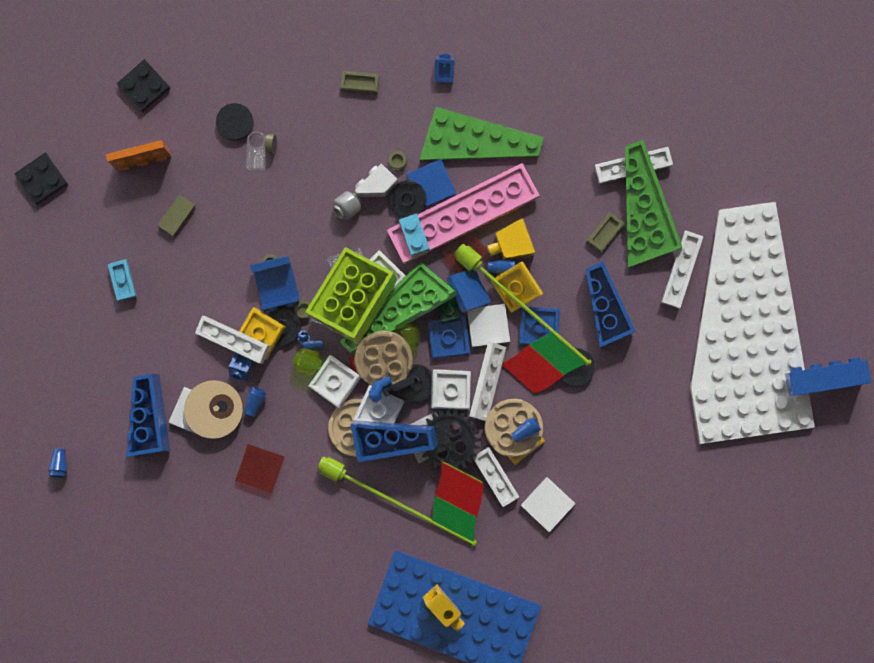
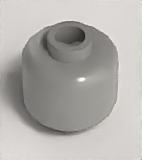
(347, 205)

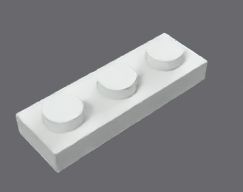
(495, 477)

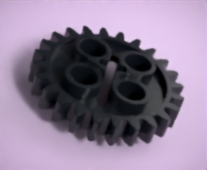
(453, 457)

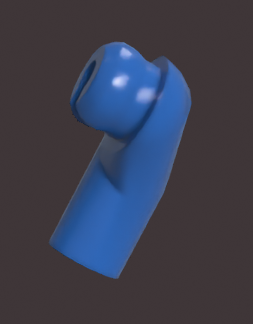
(307, 342)
(376, 389)

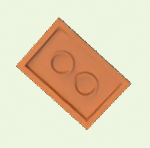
(139, 155)

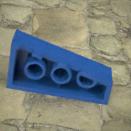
(609, 312)
(827, 378)
(147, 418)
(386, 440)

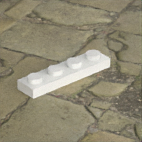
(616, 168)
(682, 269)
(232, 339)
(487, 381)

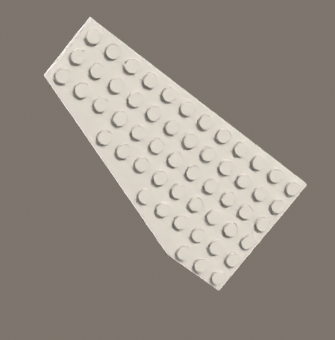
(747, 333)

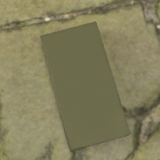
(359, 82)
(176, 215)
(605, 232)

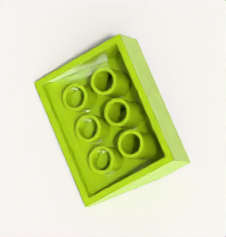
(352, 295)

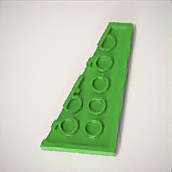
(469, 138)
(648, 216)
(409, 300)

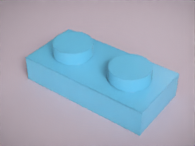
(414, 235)
(122, 280)

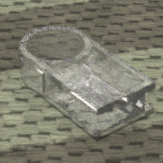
(255, 155)

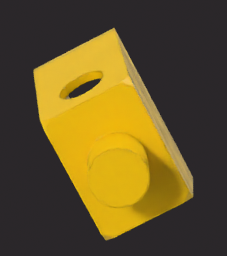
(512, 242)
(439, 603)

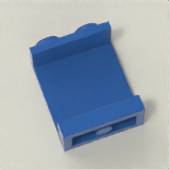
(276, 283)

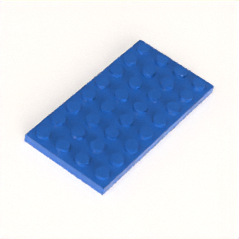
(494, 620)

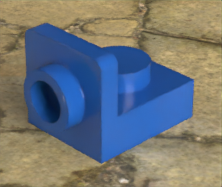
(444, 68)
(240, 367)

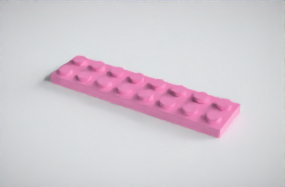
(469, 210)

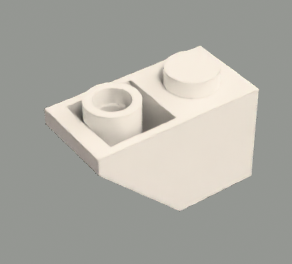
(377, 184)

